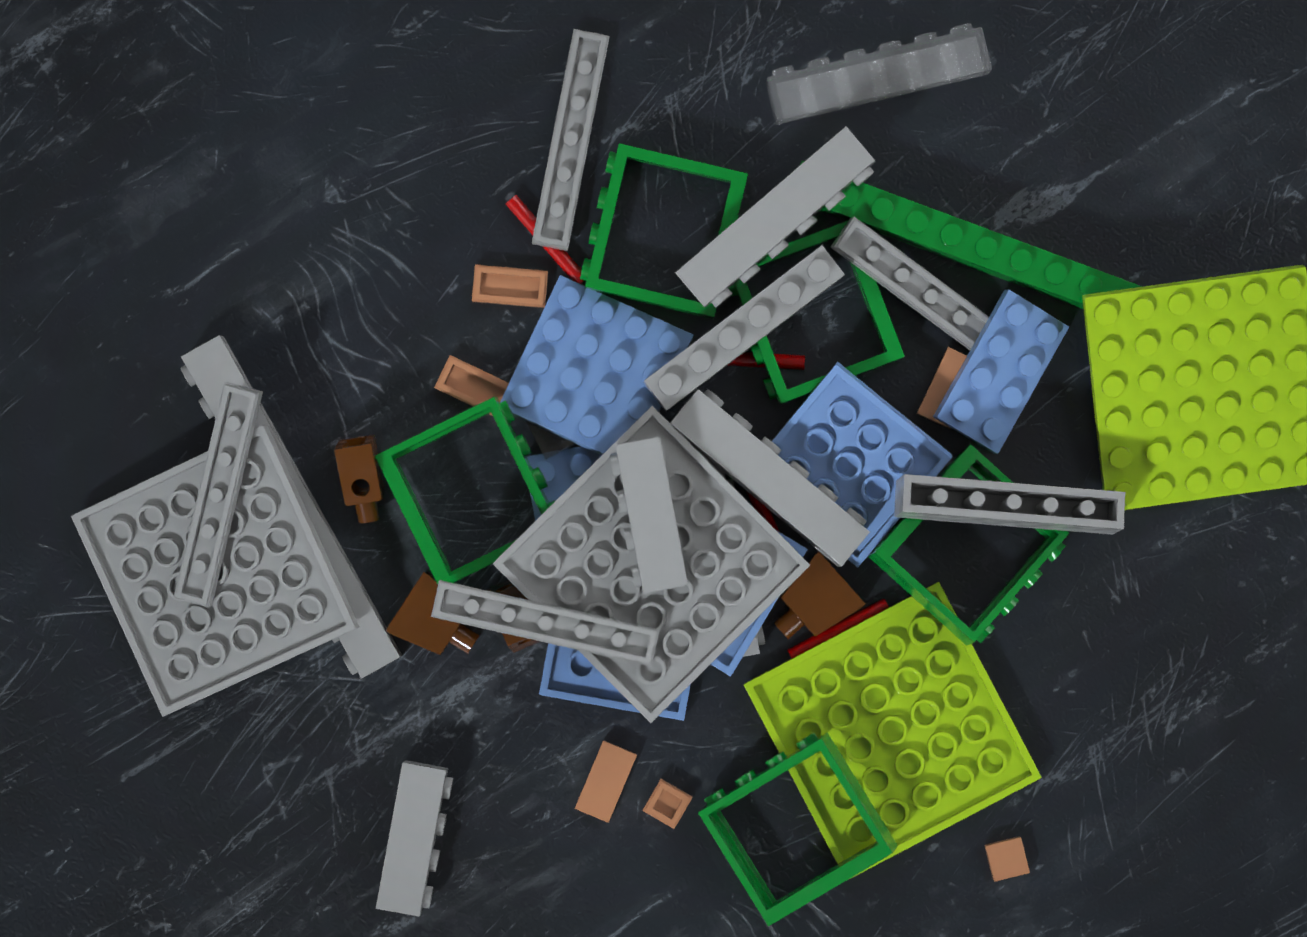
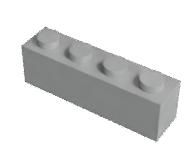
(650, 515)
(412, 838)

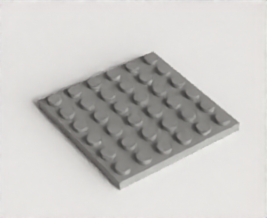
(582, 563)
(271, 591)

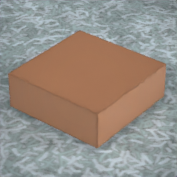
(667, 803)
(1007, 858)

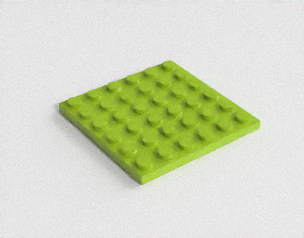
(1200, 386)
(907, 718)

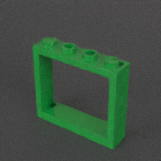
(608, 200)
(875, 304)
(411, 508)
(1005, 600)
(770, 908)

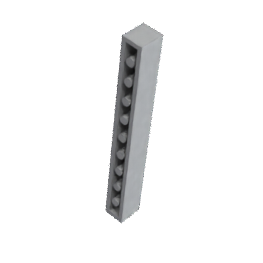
(366, 646)

